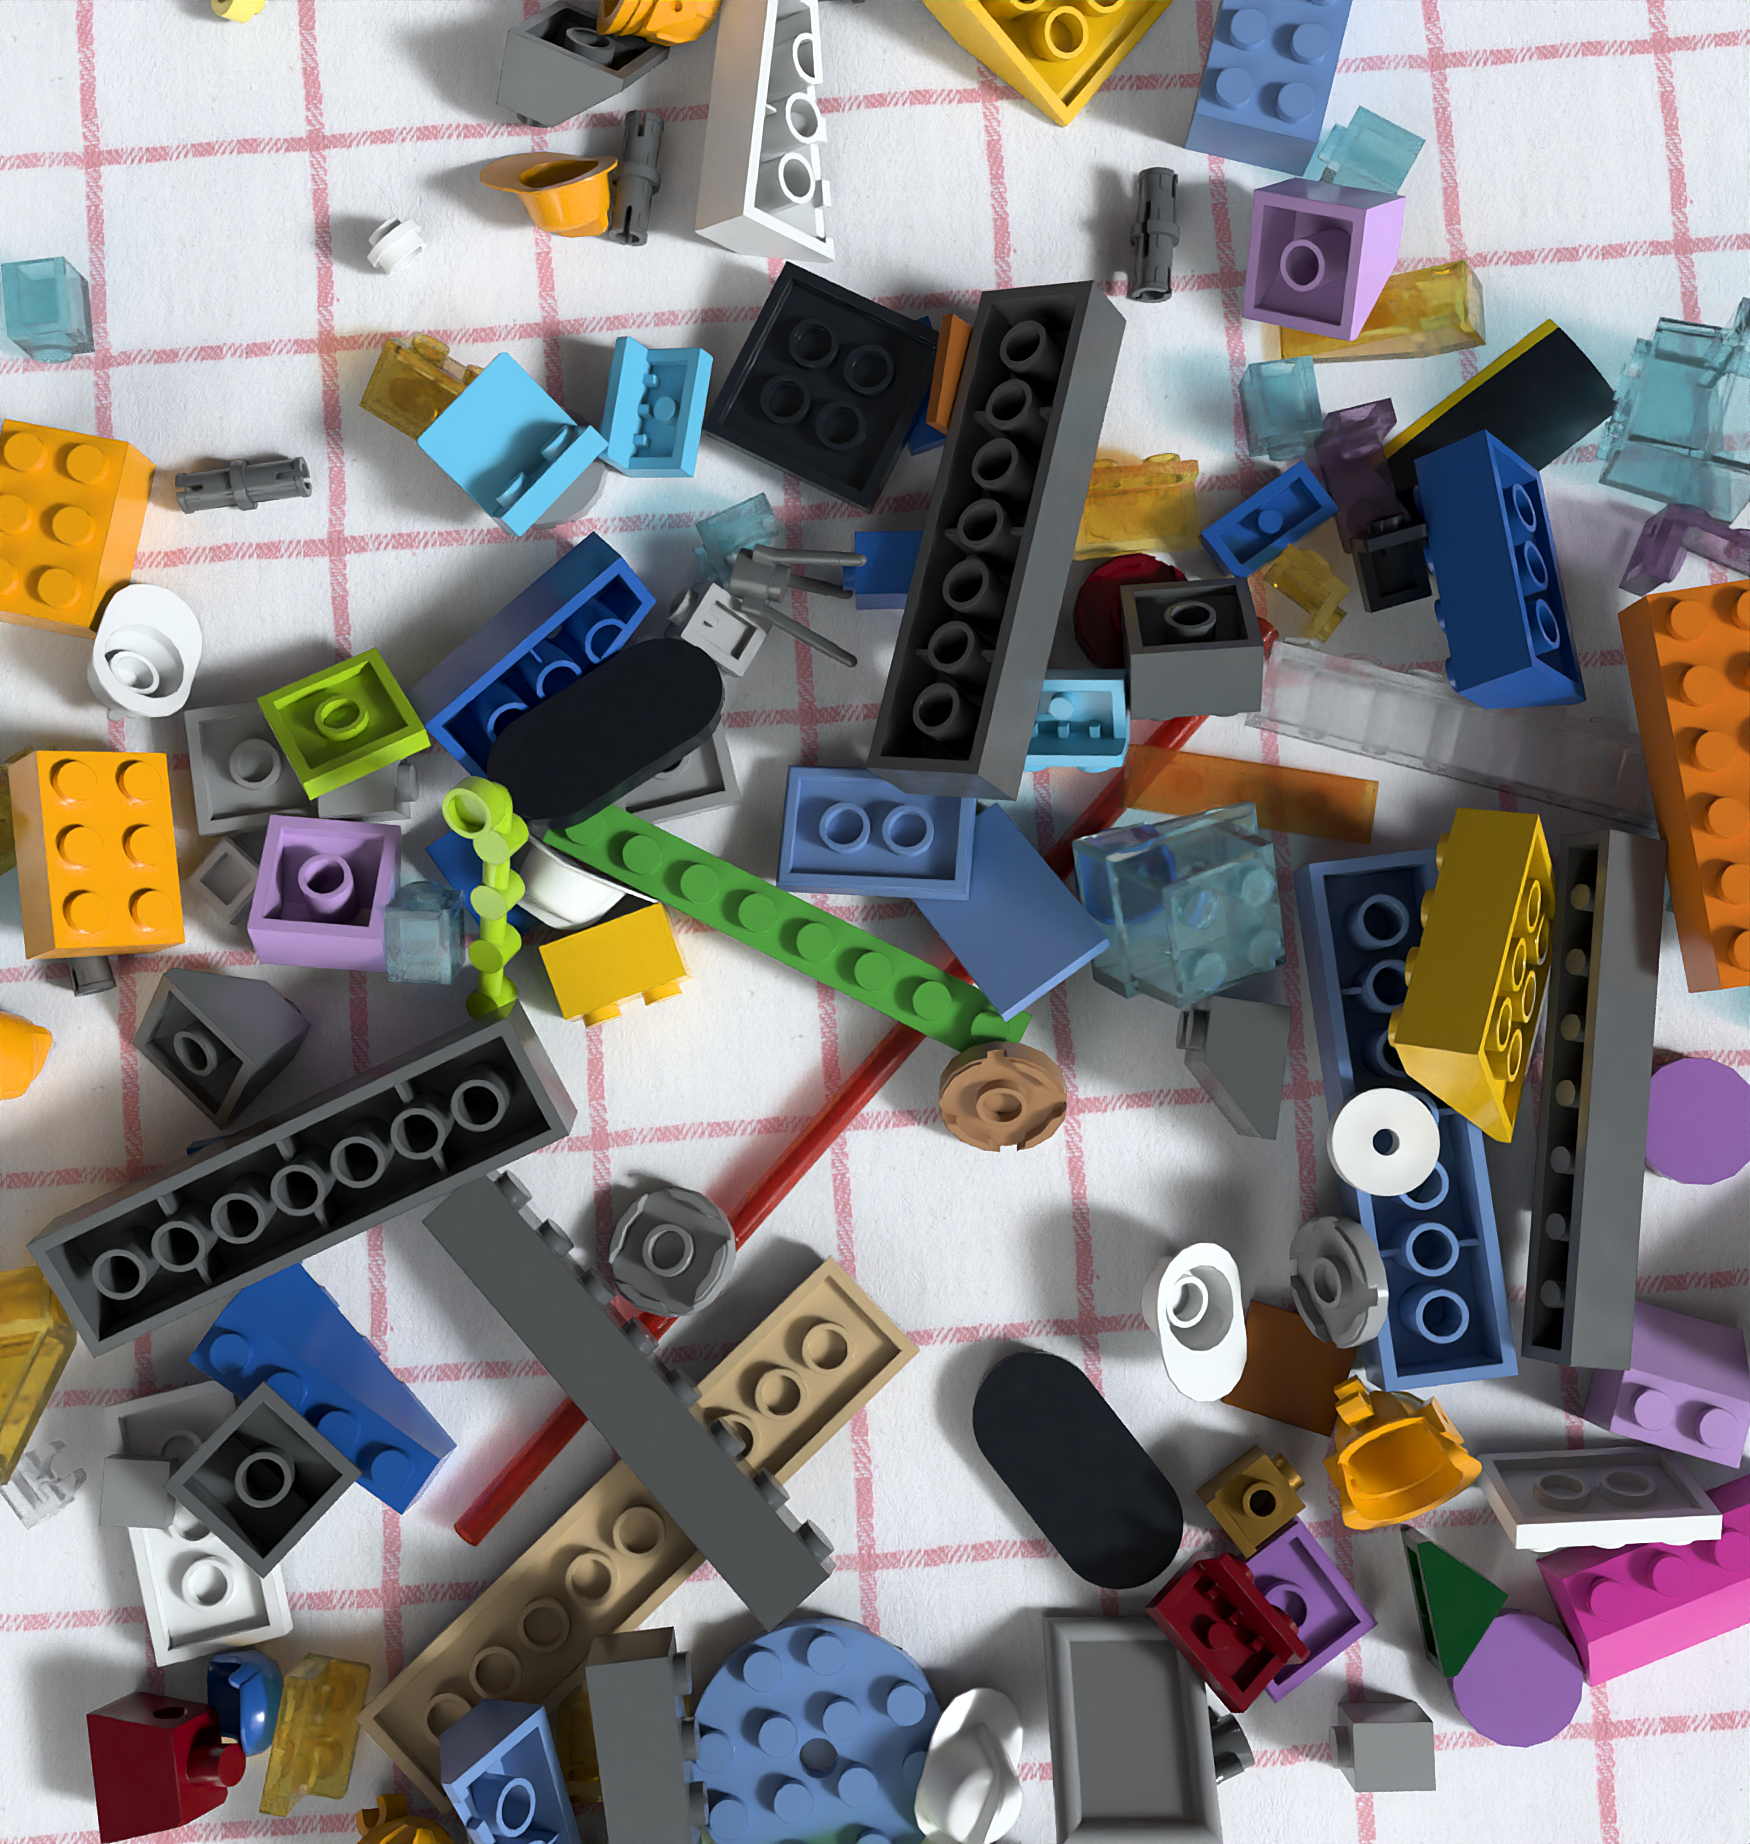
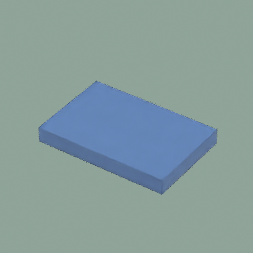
(868, 838)
(1020, 921)

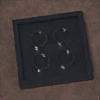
(826, 387)

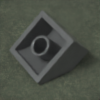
(1191, 649)
(1238, 1058)
(263, 1479)

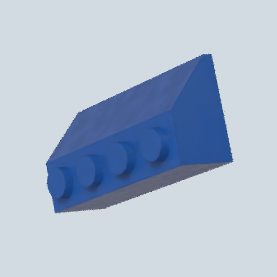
(1497, 577)

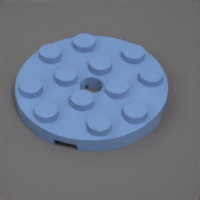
(805, 1685)

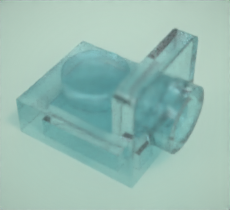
(729, 531)

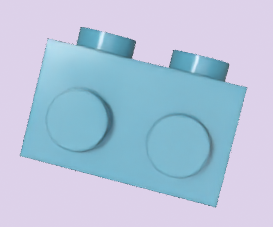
(655, 409)
(1081, 721)

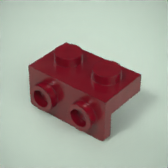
(1226, 1627)

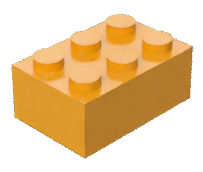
(67, 525)
(95, 854)

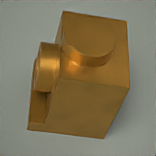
(1231, 1489)

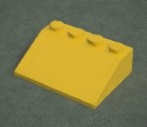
(1050, 48)
(1480, 967)

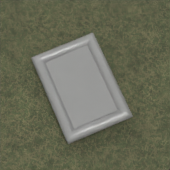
(1127, 1735)

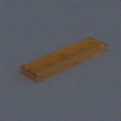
(1283, 797)

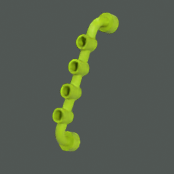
(485, 814)

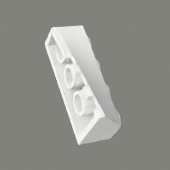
(764, 134)

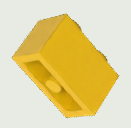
(616, 965)

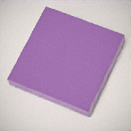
(1306, 1584)

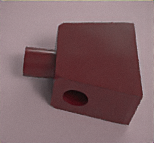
(158, 1764)

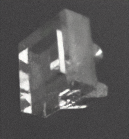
(36, 1489)

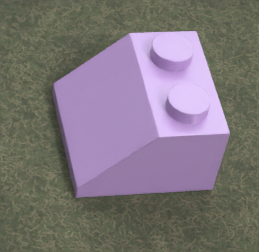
(1320, 255)
(325, 893)
(1682, 1387)

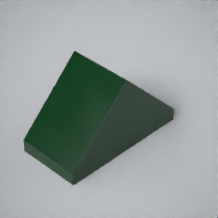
(1451, 1602)

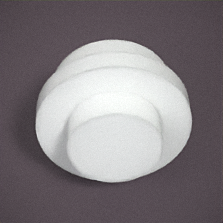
(396, 245)

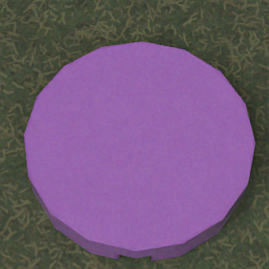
(1697, 1121)
(1519, 1681)

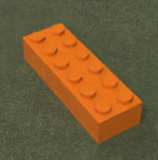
(1693, 717)

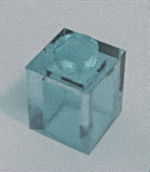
(1369, 153)
(47, 309)
(1280, 408)
(424, 934)

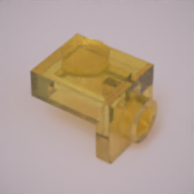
(1308, 583)

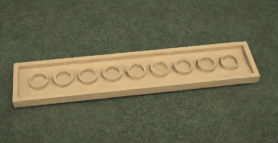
(617, 1546)

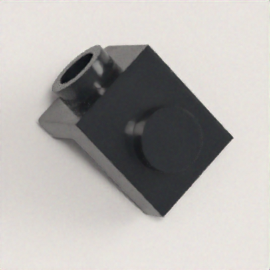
(1390, 562)

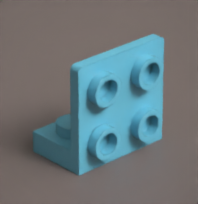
(509, 445)

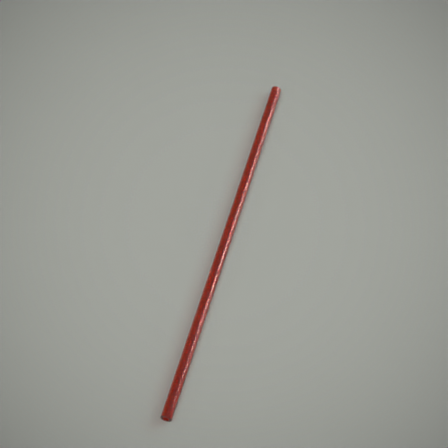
(803, 1152)

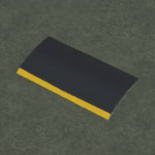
(1530, 398)

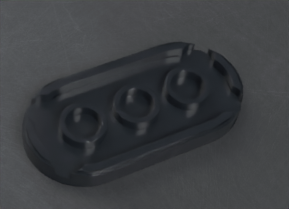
(608, 732)
(1077, 1470)

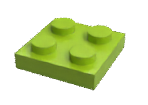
(343, 723)

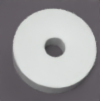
(1413, 1147)

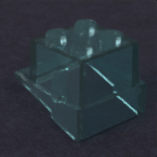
(1684, 417)
(1182, 904)

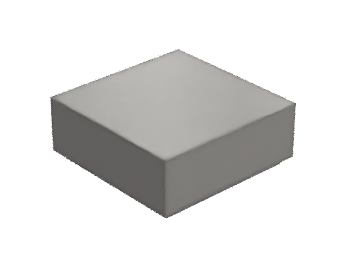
(135, 1493)

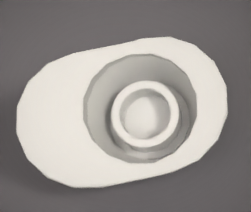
(144, 653)
(565, 892)
(1199, 1320)
(970, 1770)

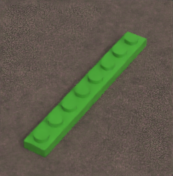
(787, 929)

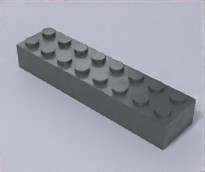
(998, 543)
(305, 1179)

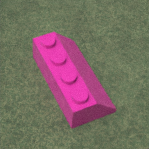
(1654, 1597)

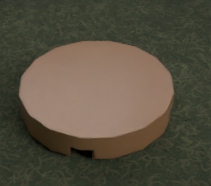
(1002, 1096)

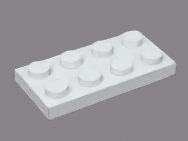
(192, 1583)

